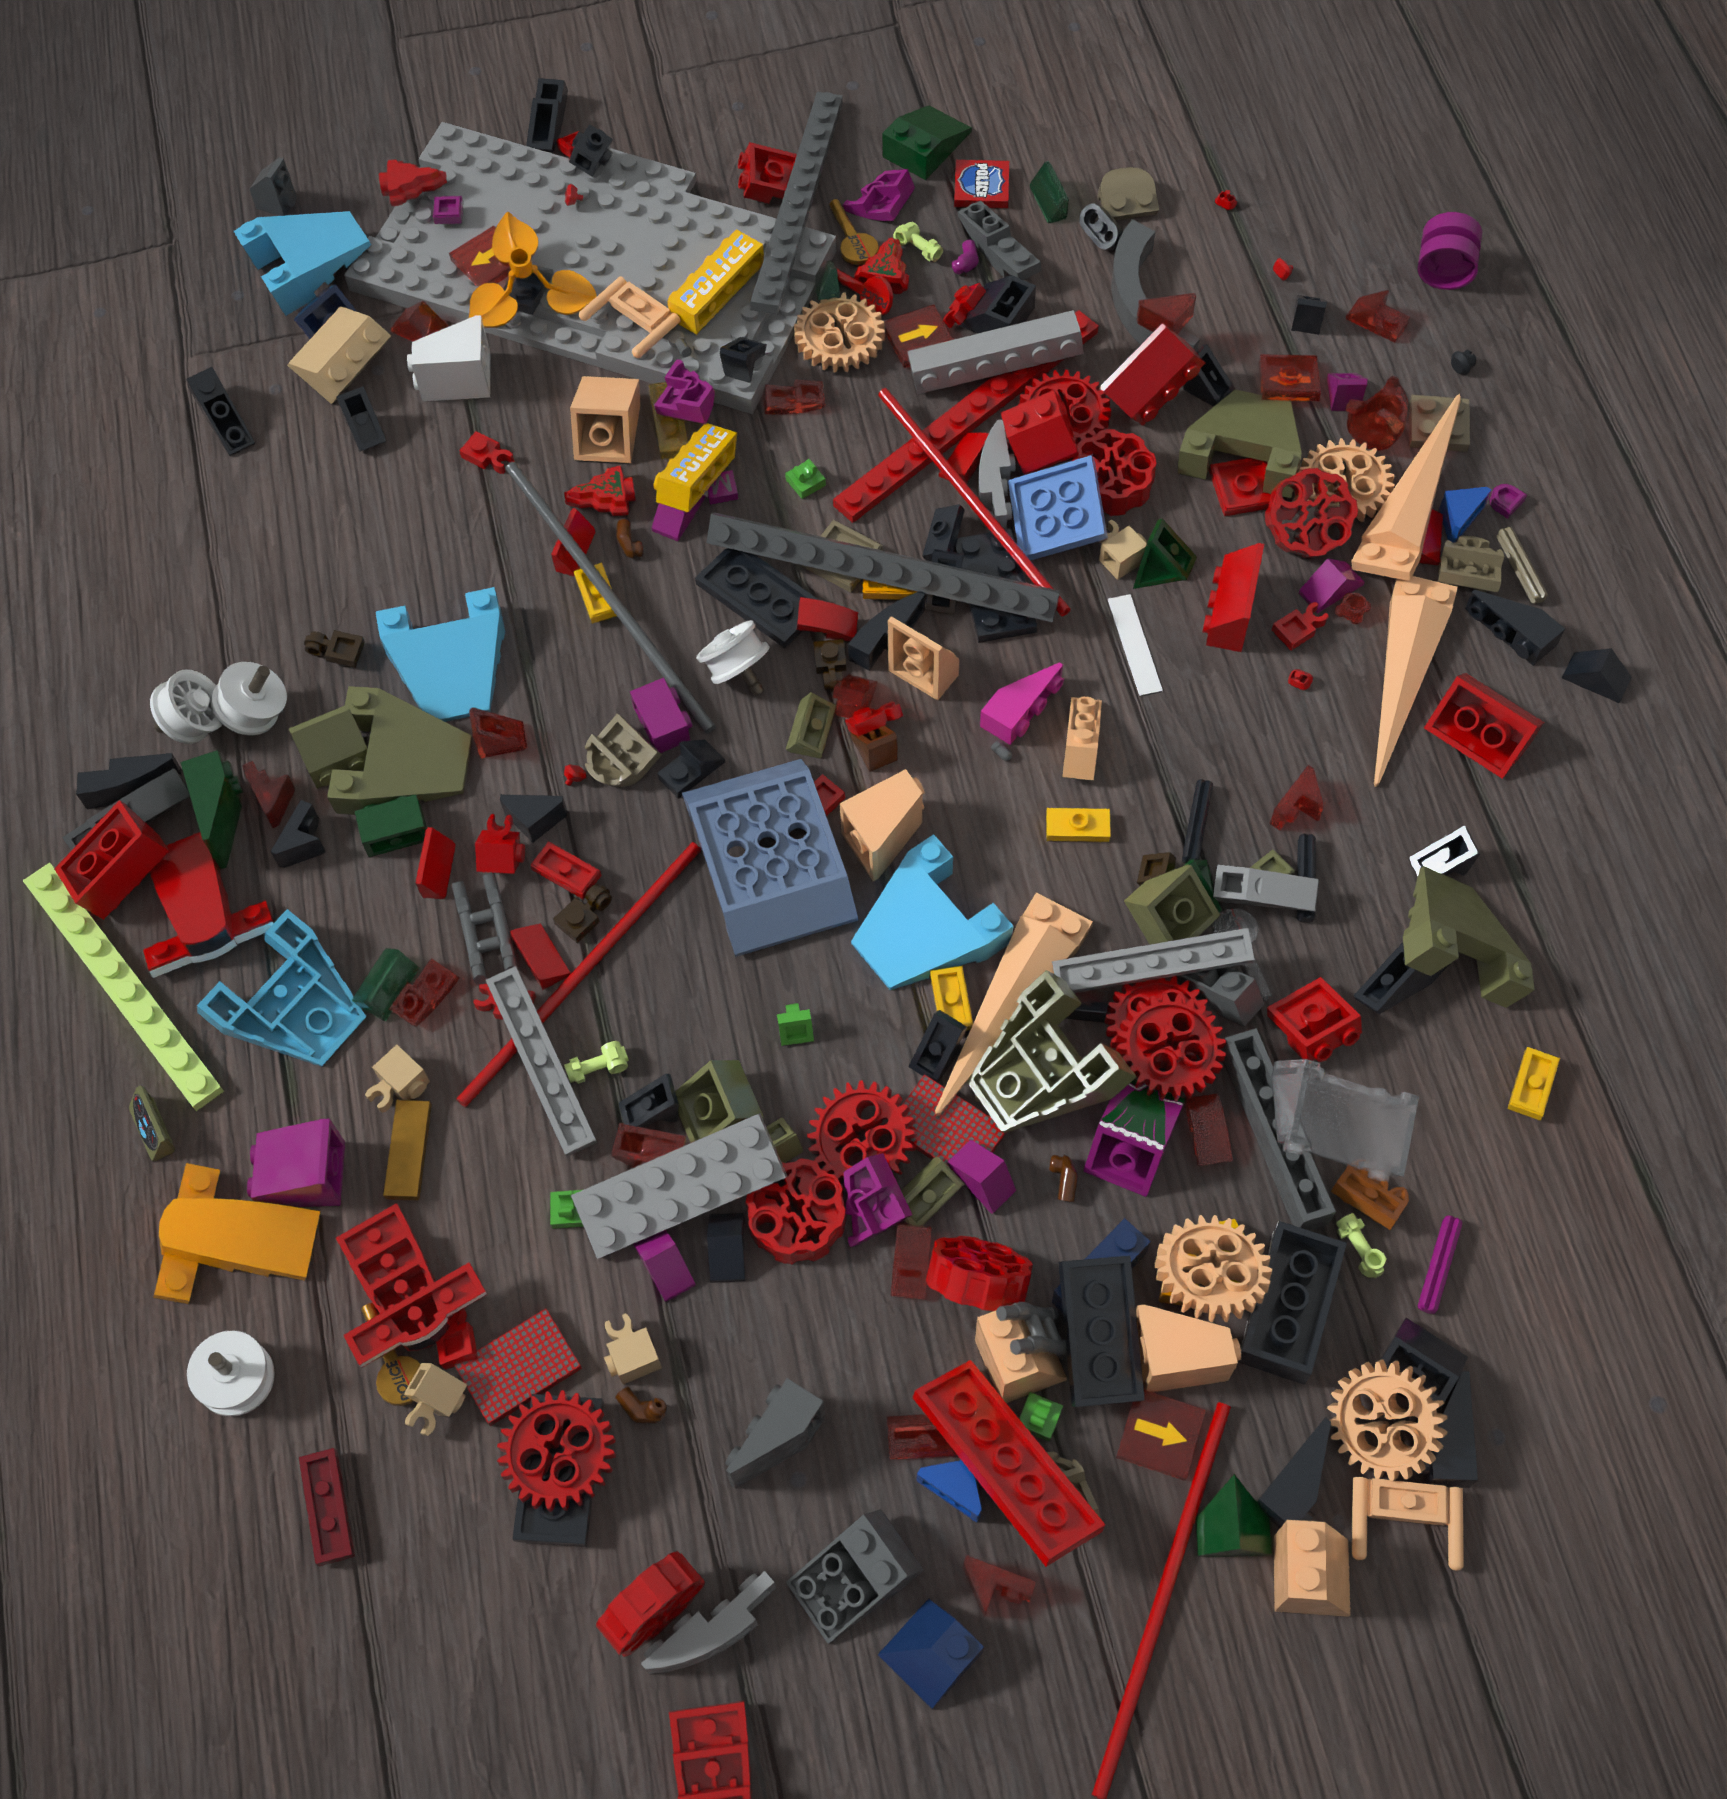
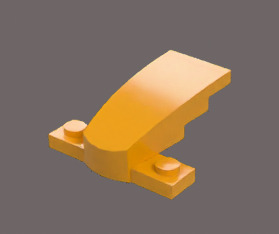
(228, 1236)

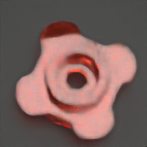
(1355, 601)

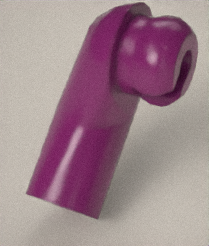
(967, 260)

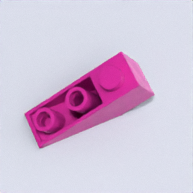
(1014, 705)

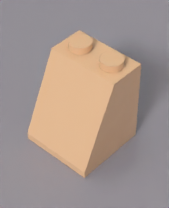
(605, 419)
(882, 820)
(1183, 1350)
(1011, 1373)
(1311, 1569)

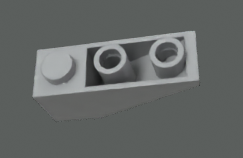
(1265, 888)

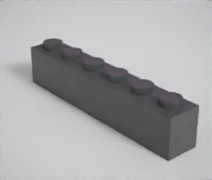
(1293, 1174)

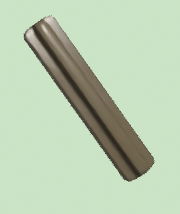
(1522, 565)

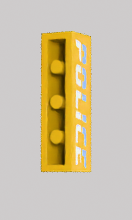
(716, 281)
(695, 467)

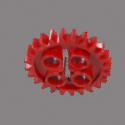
(1081, 398)
(1141, 992)
(1183, 1073)
(848, 1109)
(587, 1459)

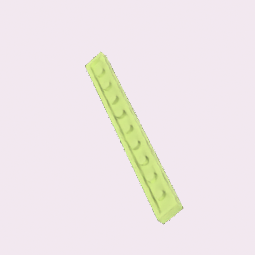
(124, 988)

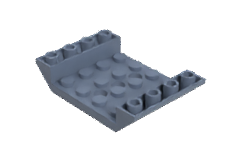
(776, 890)

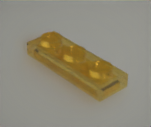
(669, 430)

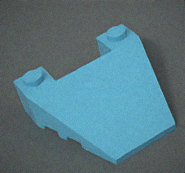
(310, 246)
(447, 663)
(919, 927)
(300, 1009)

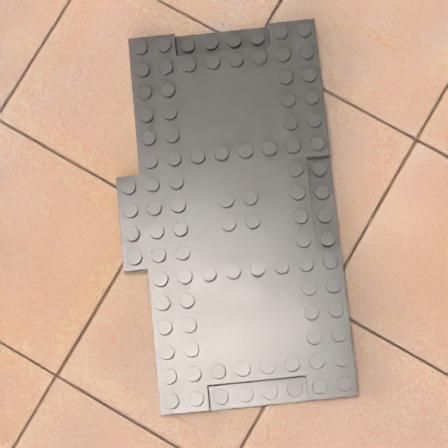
(630, 225)

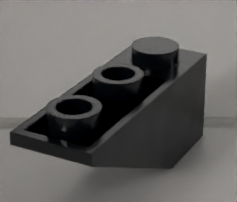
(219, 411)
(1520, 626)

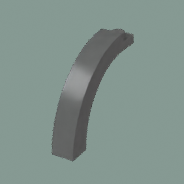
(1131, 252)

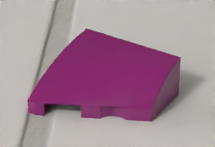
(883, 196)
(685, 395)
(873, 1199)

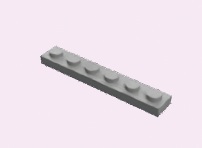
(1156, 961)
(541, 1061)

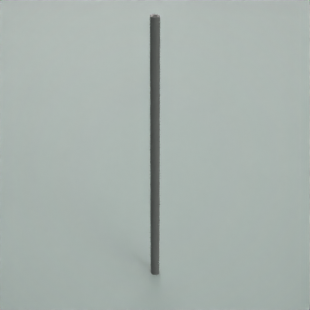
(611, 598)

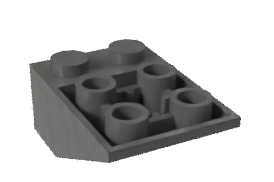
(779, 1434)
(854, 1575)

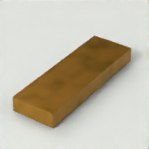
(407, 1150)

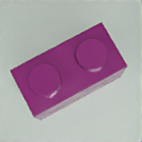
(660, 715)

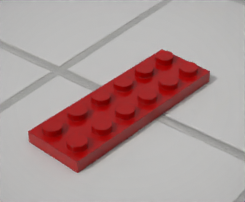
(1009, 1462)

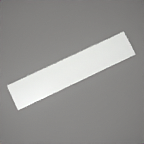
(1135, 645)

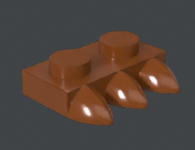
(1371, 1196)

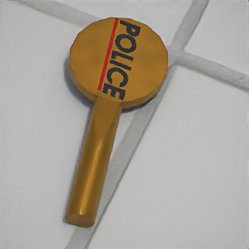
(856, 246)
(395, 1373)

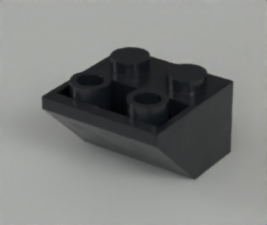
(1003, 304)
(1427, 1356)

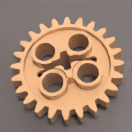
(823, 341)
(1365, 474)
(1213, 1268)
(1391, 1452)

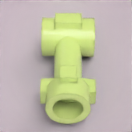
(910, 233)
(613, 1058)
(1372, 1259)

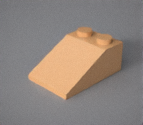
(920, 660)

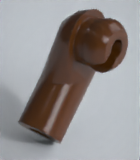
(624, 538)
(1068, 1176)
(641, 1411)

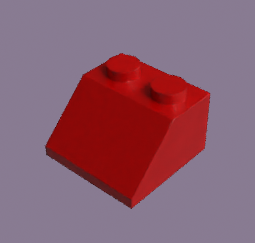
(1040, 432)

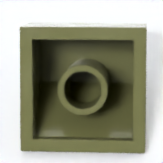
(330, 744)
(1172, 906)
(715, 1099)

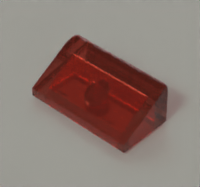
(915, 1438)

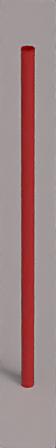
(969, 496)
(583, 969)
(1160, 1603)

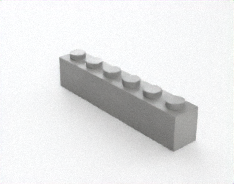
(996, 352)

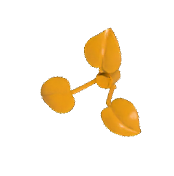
(516, 244)

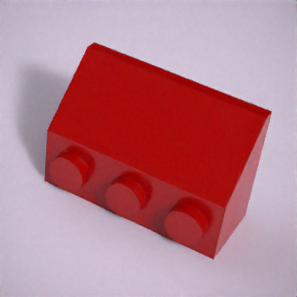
(1153, 374)
(1233, 598)
(1483, 725)
(111, 860)

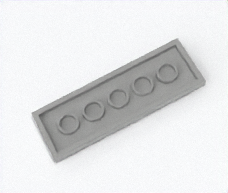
(679, 1186)

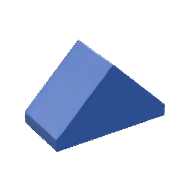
(1461, 509)
(954, 1485)

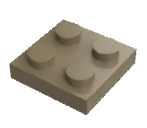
(1427, 412)

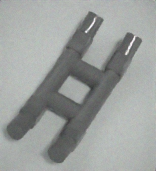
(469, 920)
(1041, 1325)

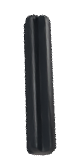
(1197, 820)
(1306, 868)

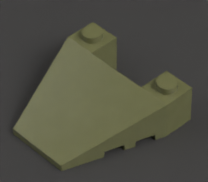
(1247, 428)
(404, 756)
(1455, 919)
(1035, 1068)

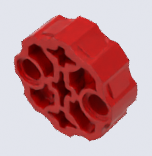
(1122, 467)
(1319, 541)
(829, 1213)
(978, 1272)
(650, 1603)

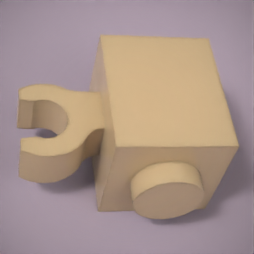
(1121, 550)
(397, 1076)
(630, 1352)
(434, 1393)

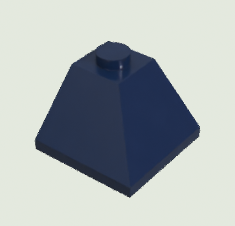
(320, 309)
(931, 1652)

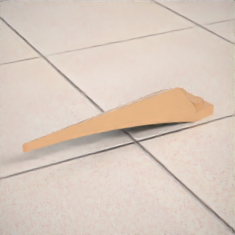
(1398, 531)
(1415, 625)
(1041, 936)

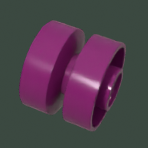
(1450, 251)

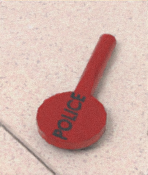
(875, 290)

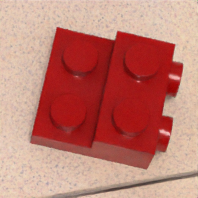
(764, 172)
(1316, 1020)

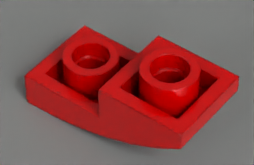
(827, 618)

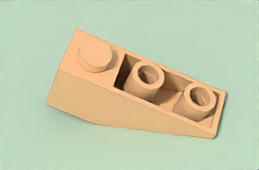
(1082, 738)

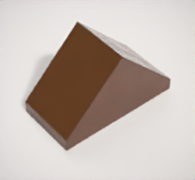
(877, 747)

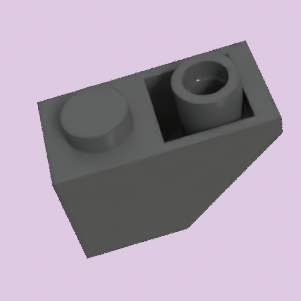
(274, 189)

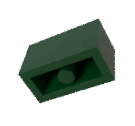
(391, 825)

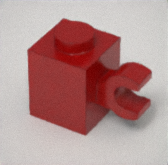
(499, 848)

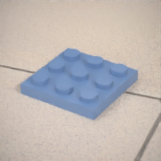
(1058, 508)

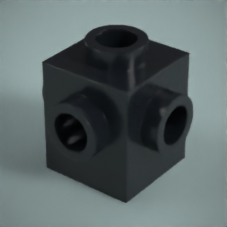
(591, 150)

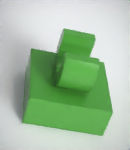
(805, 479)
(795, 1025)
(563, 1210)
(1040, 1416)

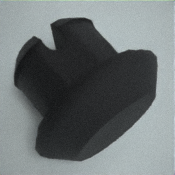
(1463, 361)

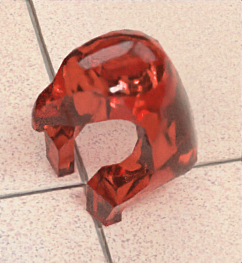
(1380, 418)

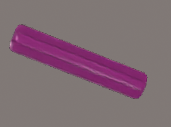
(1440, 1264)

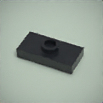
(943, 530)

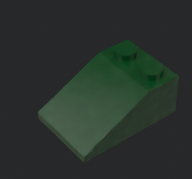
(922, 140)
(215, 802)

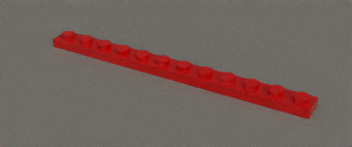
(944, 433)

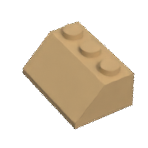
(339, 352)

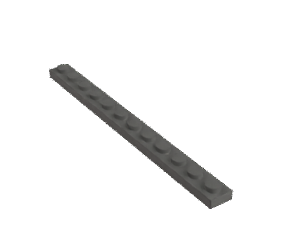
(796, 204)
(883, 567)

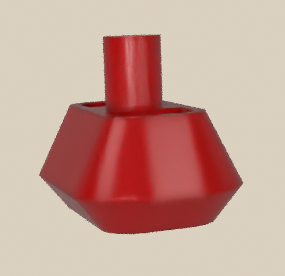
(571, 195)
(1226, 200)
(1282, 269)
(1300, 679)
(574, 773)

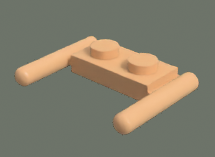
(639, 308)
(1408, 1503)

